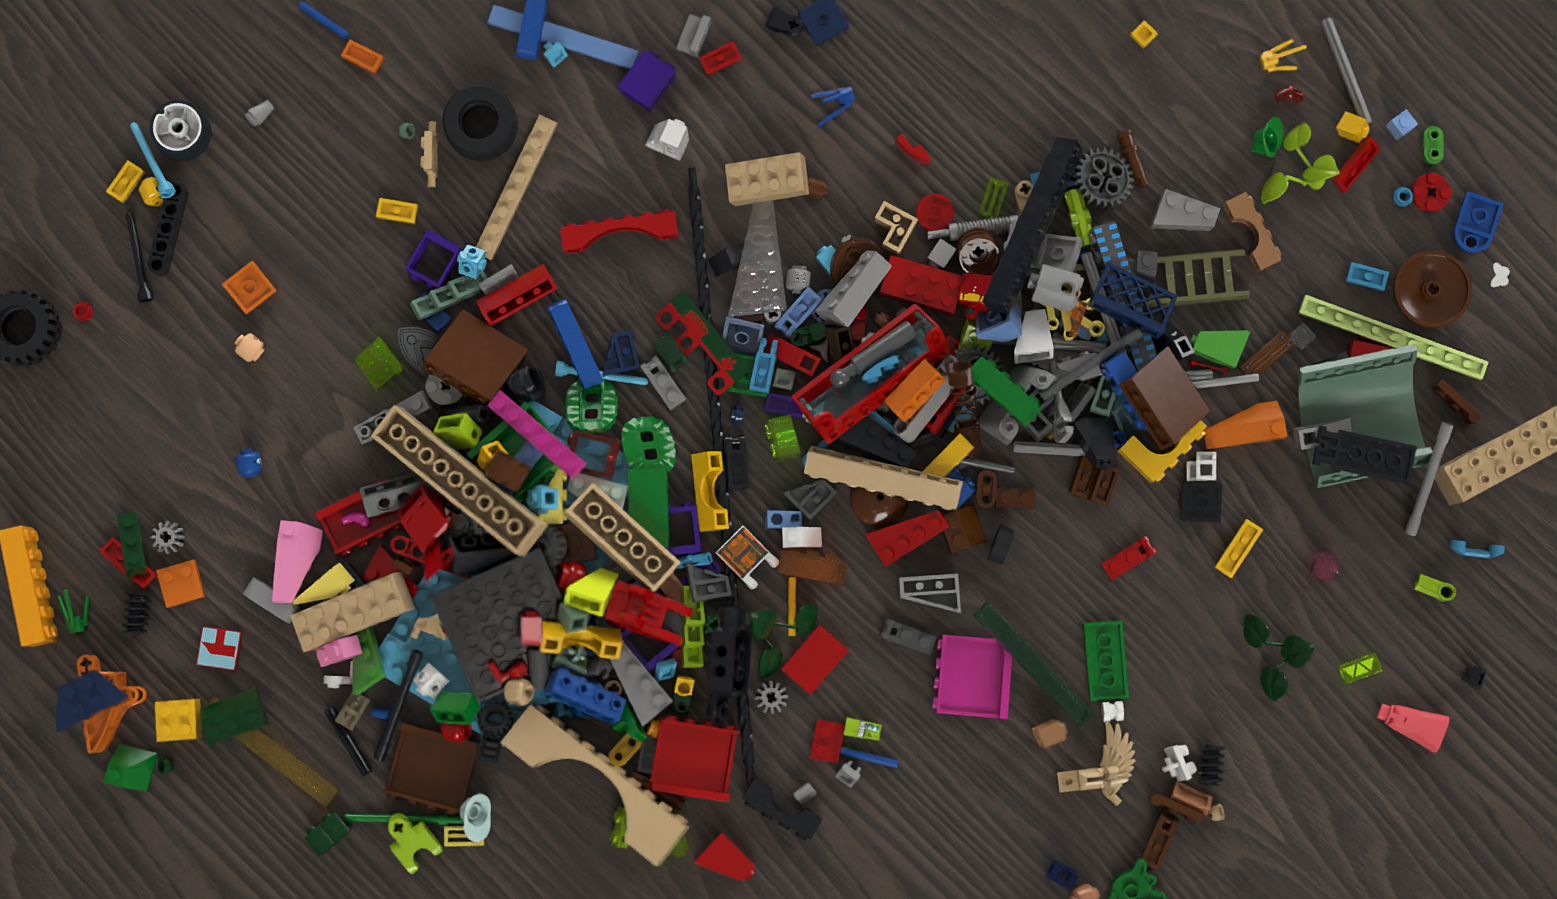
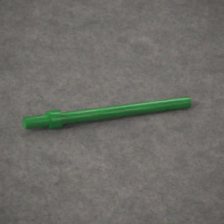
(442, 818)

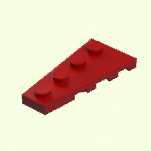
(901, 538)

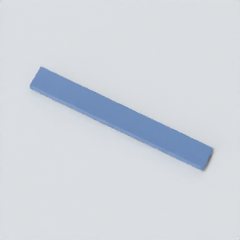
(568, 38)

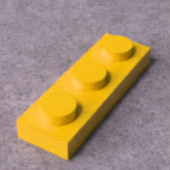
(1238, 548)

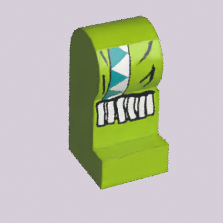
(862, 729)

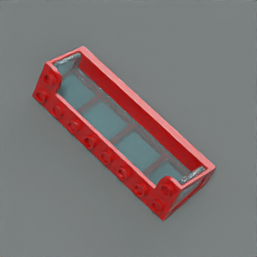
(838, 409)

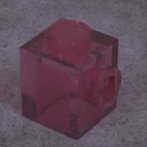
(1324, 566)

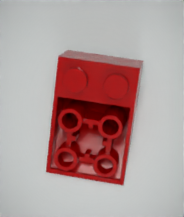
(423, 517)

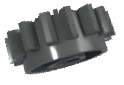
(552, 545)

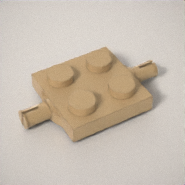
(430, 158)

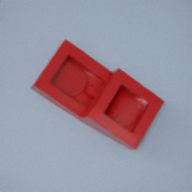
(916, 153)

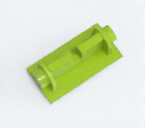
(619, 833)

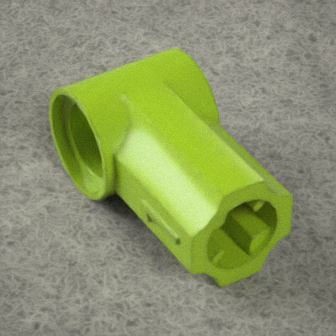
(1433, 587)

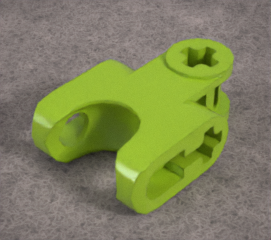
(410, 839)

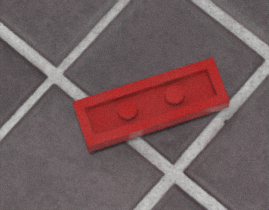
(1356, 164)
(113, 553)

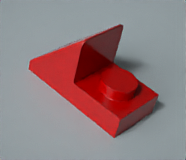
(858, 325)

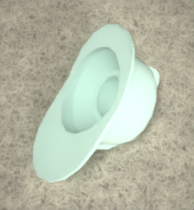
(476, 817)

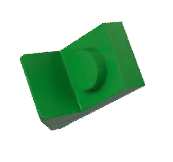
(630, 723)

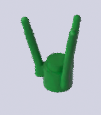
(73, 624)

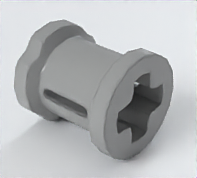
(774, 319)

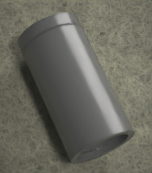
(538, 668)

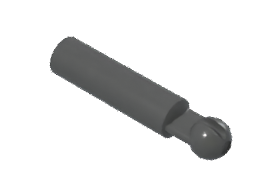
(874, 354)

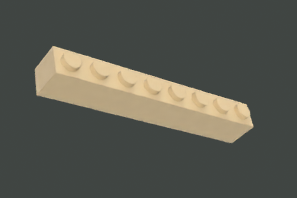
(883, 477)

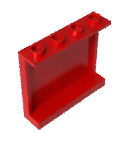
(693, 759)

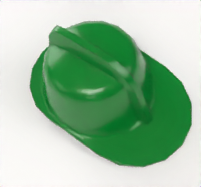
(1268, 139)

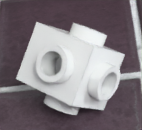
(430, 681)

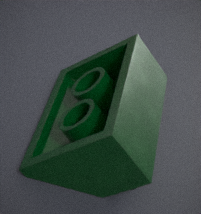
(233, 717)

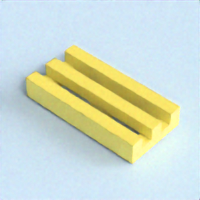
(463, 843)

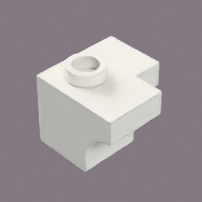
(1203, 468)

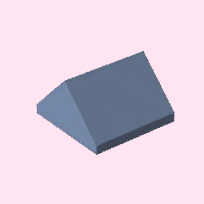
(743, 336)

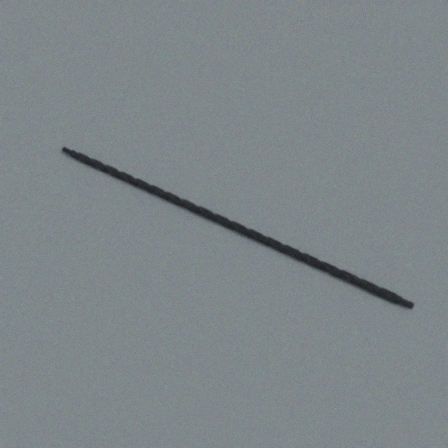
(718, 444)

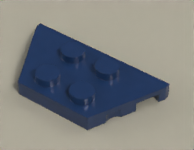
(85, 698)

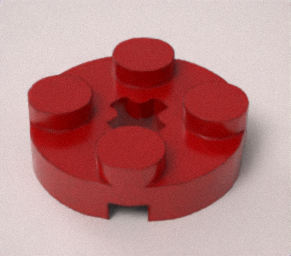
(1420, 191)

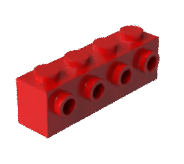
(516, 295)

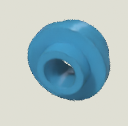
(1406, 192)

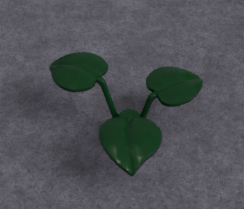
(762, 625)
(1294, 650)

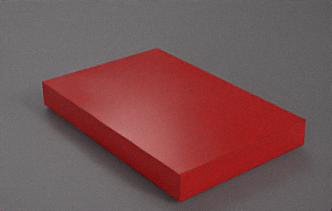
(814, 659)

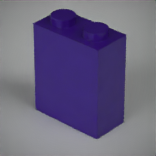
(647, 80)

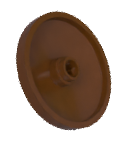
(1432, 289)

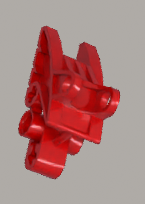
(643, 612)

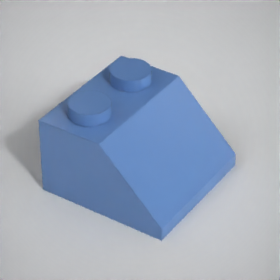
(999, 326)

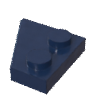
(621, 354)

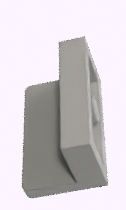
(694, 35)

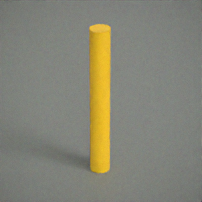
(791, 604)

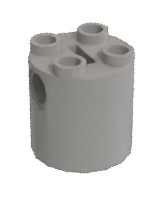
(1048, 285)

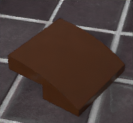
(1093, 483)

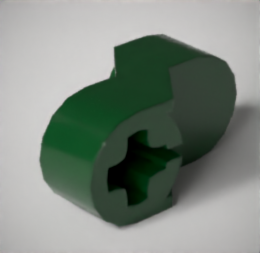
(816, 331)

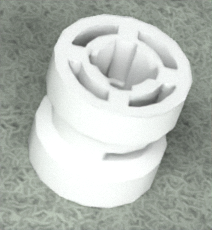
(1112, 711)

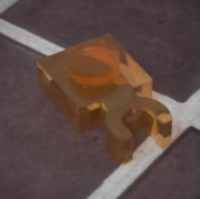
(1077, 314)

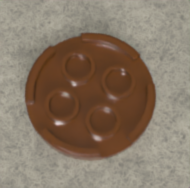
(848, 254)

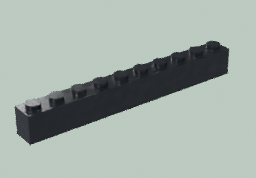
(1032, 225)

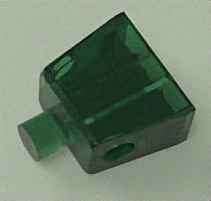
(670, 353)

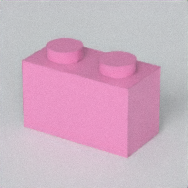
(338, 651)

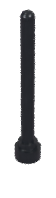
(144, 294)

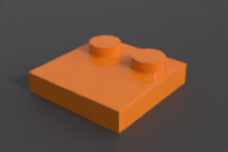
(249, 287)
(180, 583)

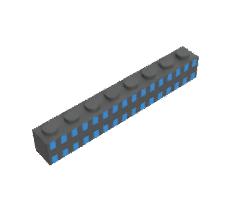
(1110, 249)

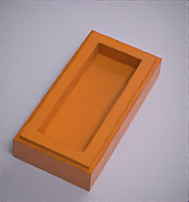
(362, 56)

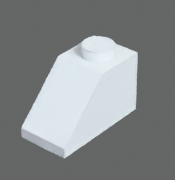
(801, 537)

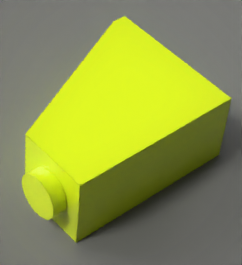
(592, 592)

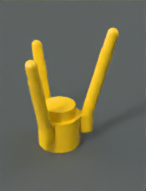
(1270, 58)

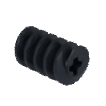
(136, 614)
(1211, 765)

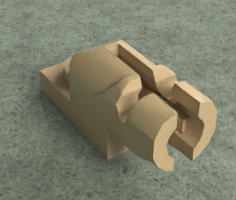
(1087, 779)

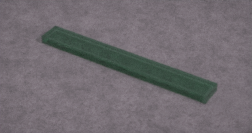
(1033, 664)

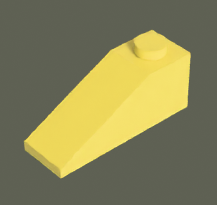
(328, 586)

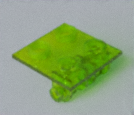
(378, 363)

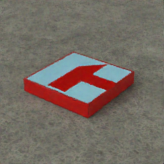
(219, 648)

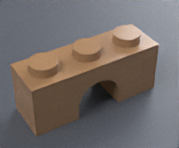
(1049, 733)

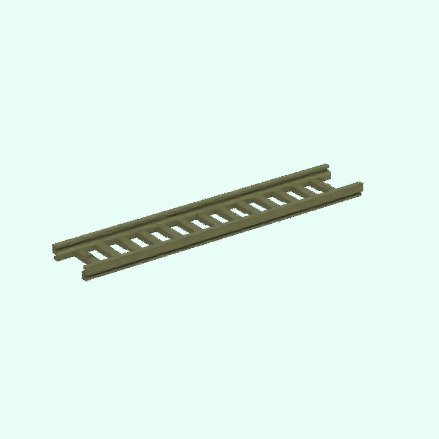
(1191, 297)

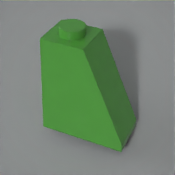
(1220, 346)

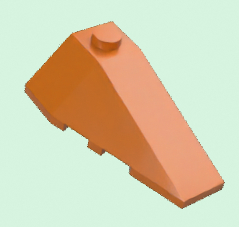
(1253, 425)

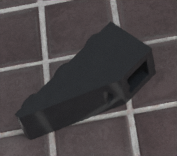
(1173, 339)

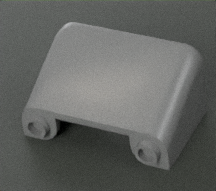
(997, 420)

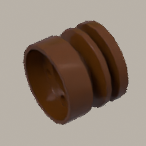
(980, 261)

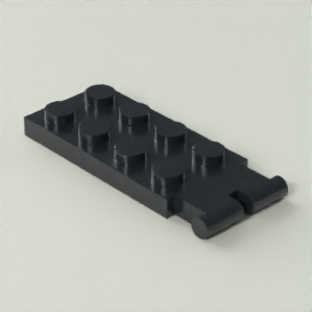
(1365, 455)

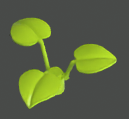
(1313, 176)

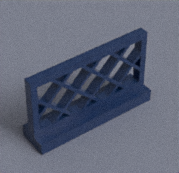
(1131, 316)

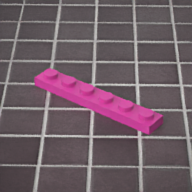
(537, 434)

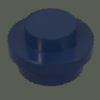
(736, 414)

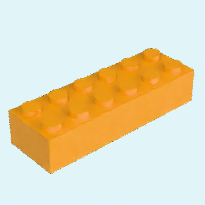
(28, 586)

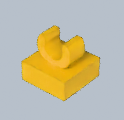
(1143, 34)

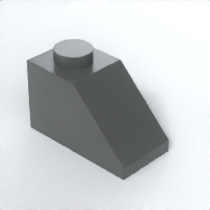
(1145, 267)

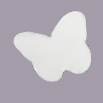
(1501, 275)

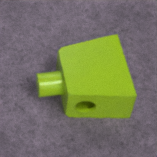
(458, 431)

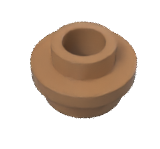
(881, 319)

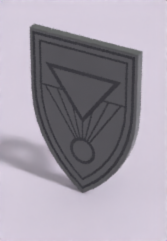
(416, 345)

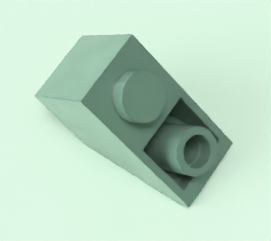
(572, 618)

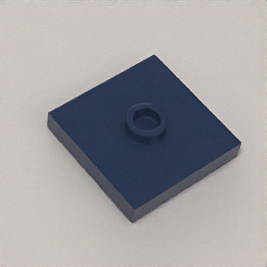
(823, 20)

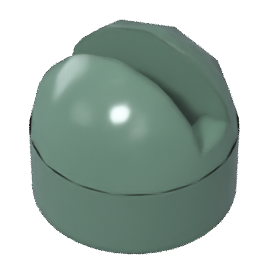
(407, 130)

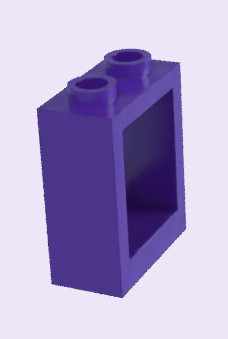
(420, 250)
(684, 550)
(653, 662)

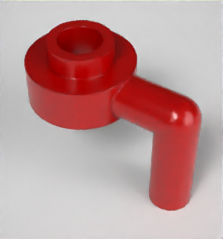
(516, 671)

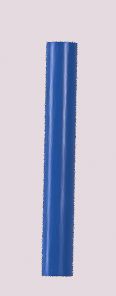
(322, 19)
(869, 757)

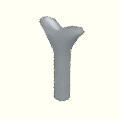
(822, 349)

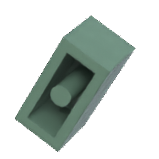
(1103, 398)

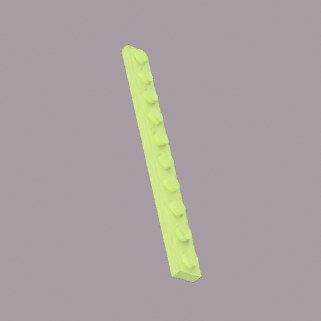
(1392, 337)

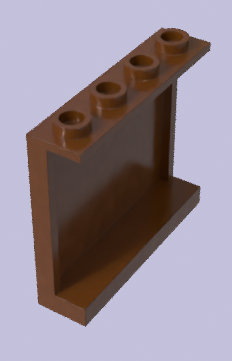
(474, 358)
(1165, 398)
(431, 769)

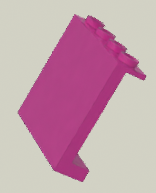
(972, 677)

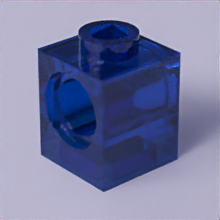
(1054, 870)

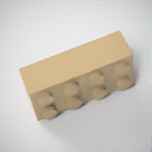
(767, 179)

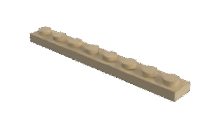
(516, 186)

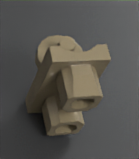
(352, 711)

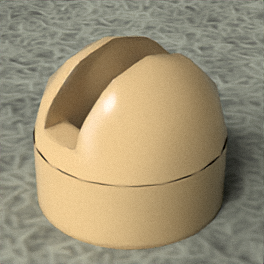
(1217, 812)

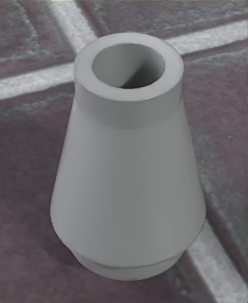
(259, 113)

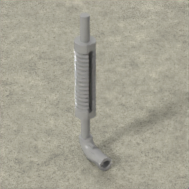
(955, 231)

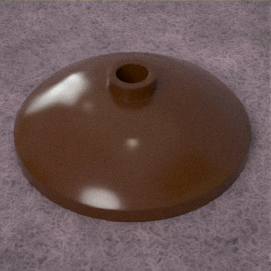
(877, 512)

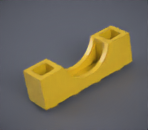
(705, 472)
(602, 640)

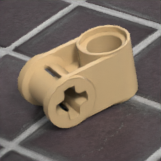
(1021, 198)

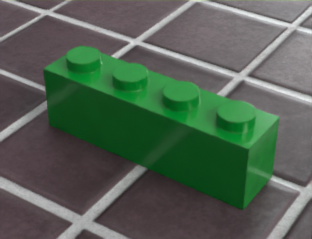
(1005, 392)

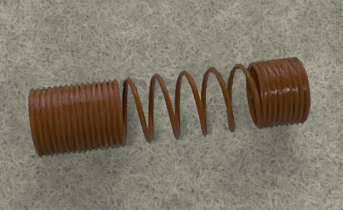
(961, 376)

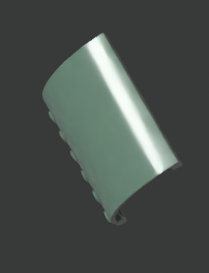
(1370, 391)

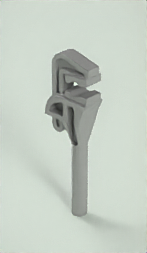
(1059, 413)

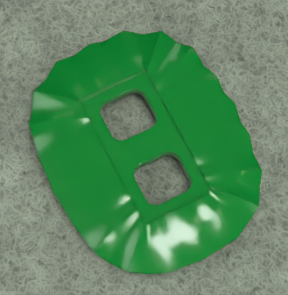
(605, 406)
(662, 444)

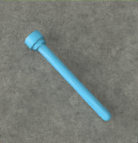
(165, 188)
(564, 369)

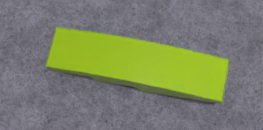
(692, 632)

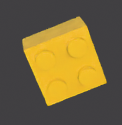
(178, 720)

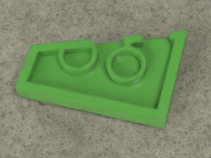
(367, 667)

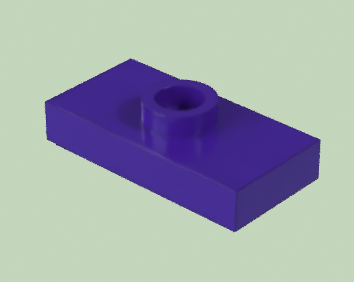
(782, 406)

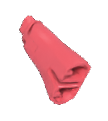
(1420, 726)

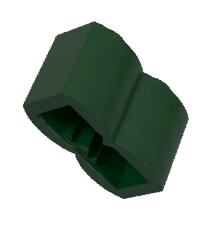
(327, 833)

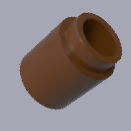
(817, 188)

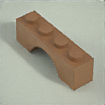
(1242, 210)

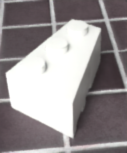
(669, 138)

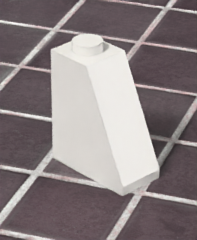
(1035, 340)

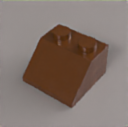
(964, 530)

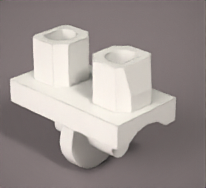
(1176, 763)

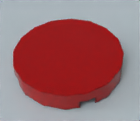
(935, 212)

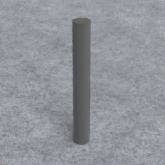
(988, 465)

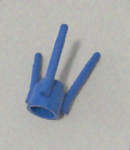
(843, 95)

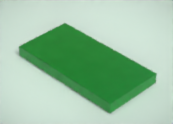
(650, 502)
(1105, 660)

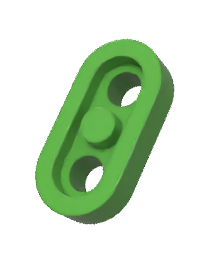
(1432, 144)

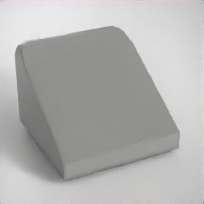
(805, 793)

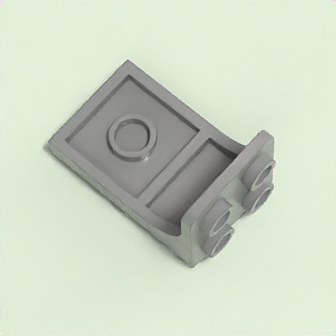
(1054, 251)

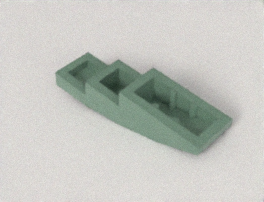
(447, 296)

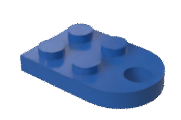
(1476, 220)

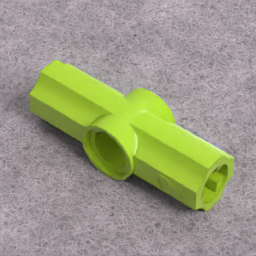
(1078, 216)

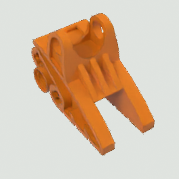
(102, 726)

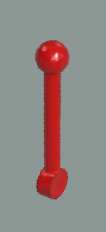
(1224, 370)

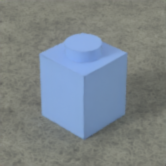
(1401, 124)

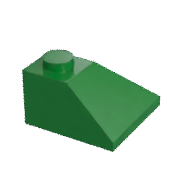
(131, 768)

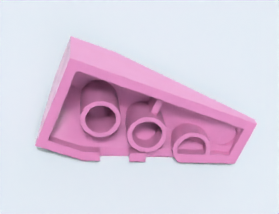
(294, 555)

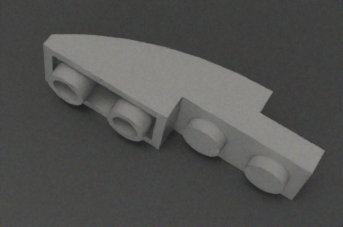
(414, 405)

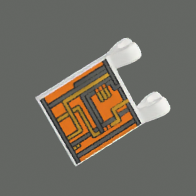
(744, 554)

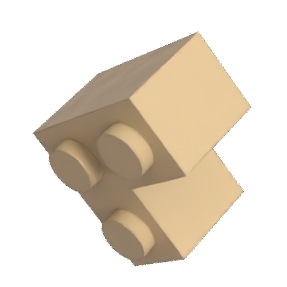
(900, 226)

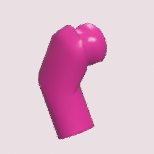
(357, 516)

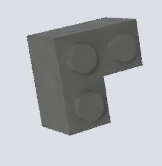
(1040, 426)

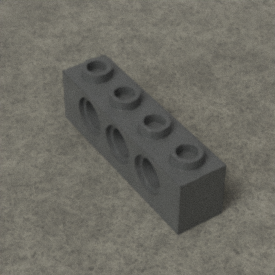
(390, 490)

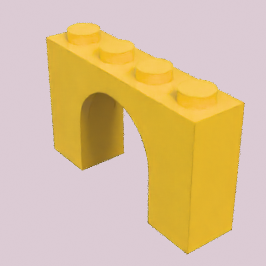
(1153, 465)

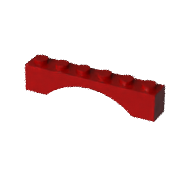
(579, 237)

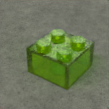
(783, 438)

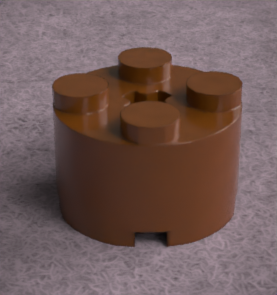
(507, 470)

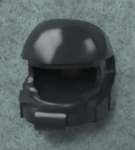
(520, 386)

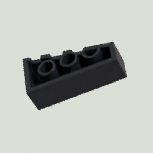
(876, 443)
(475, 552)

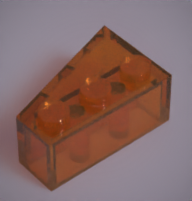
(812, 566)

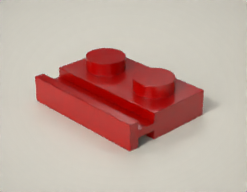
(827, 741)

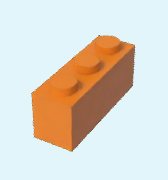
(914, 390)

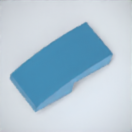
(875, 371)

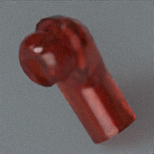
(1290, 93)

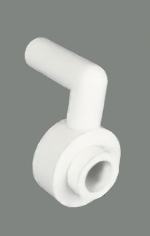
(334, 681)

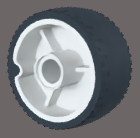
(190, 140)

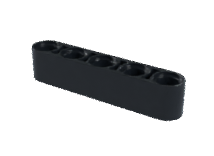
(169, 238)

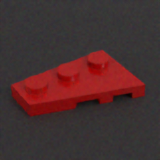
(382, 566)

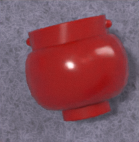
(569, 573)

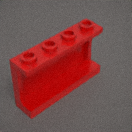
(353, 535)

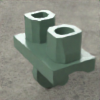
(572, 659)

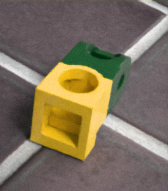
(683, 694)

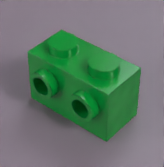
(455, 708)

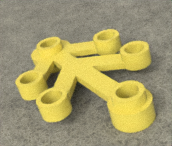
(1067, 322)

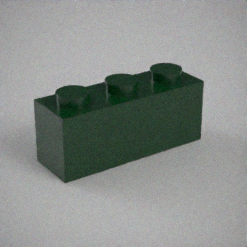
(131, 544)

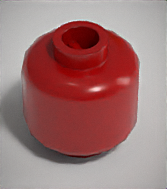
(456, 732)

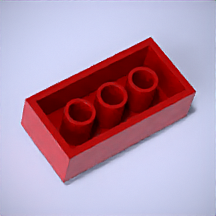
(921, 285)

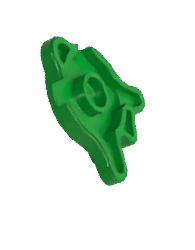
(1135, 884)

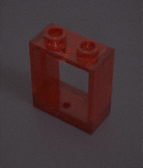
(612, 455)

